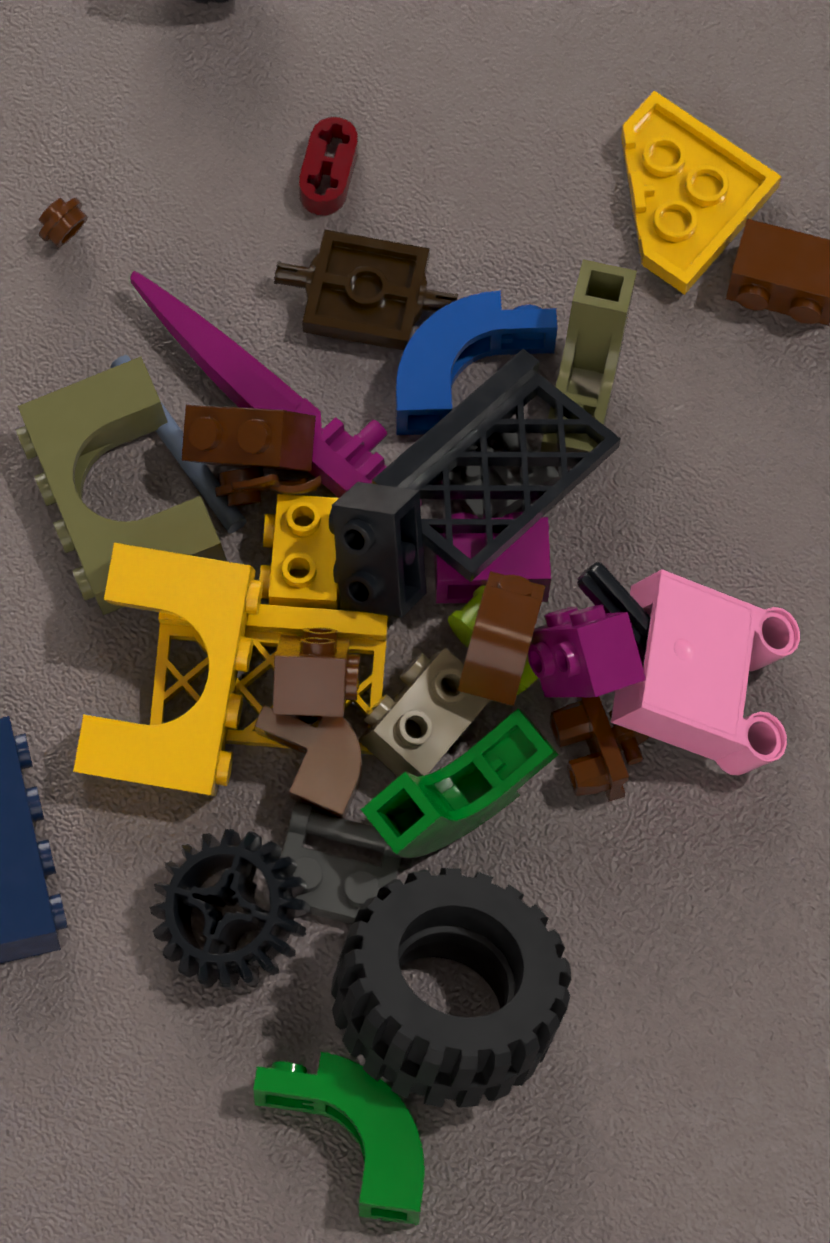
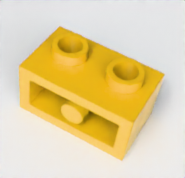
(300, 554)

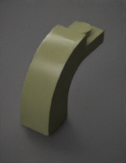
(593, 345)

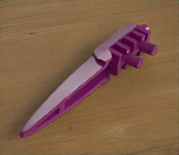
(249, 384)

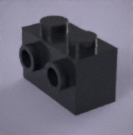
(378, 549)

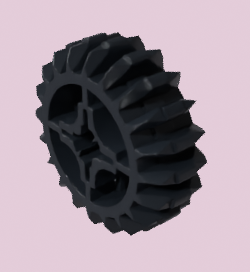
(233, 887)

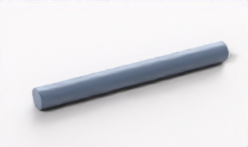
(197, 472)

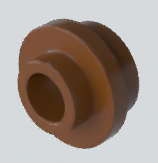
(62, 221)

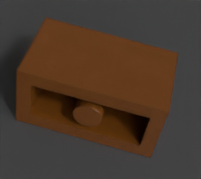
(782, 273)
(248, 437)

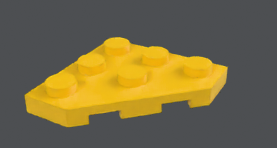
(687, 190)

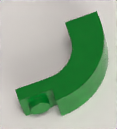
(441, 807)
(373, 1117)

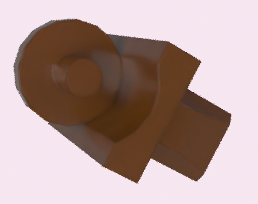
(605, 766)

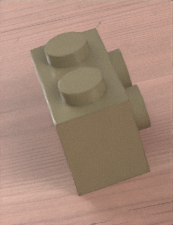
(423, 717)

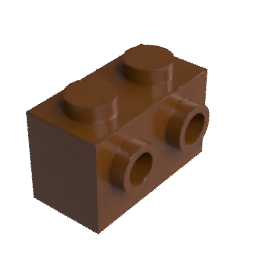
(314, 674)

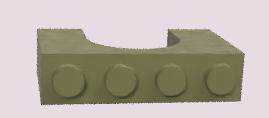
(69, 435)

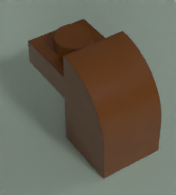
(501, 638)
(331, 759)

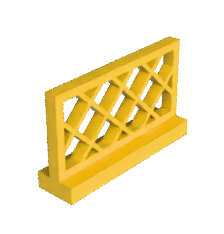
(366, 633)

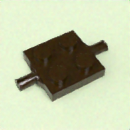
(364, 289)

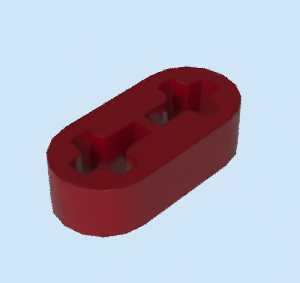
(338, 168)

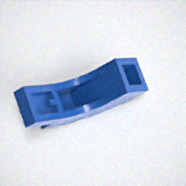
(455, 339)

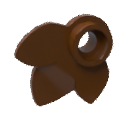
(245, 485)

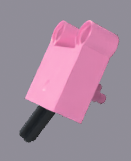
(697, 666)

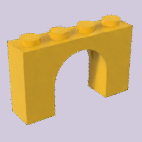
(216, 602)

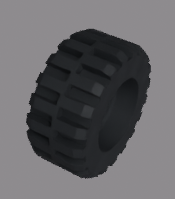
(430, 1049)

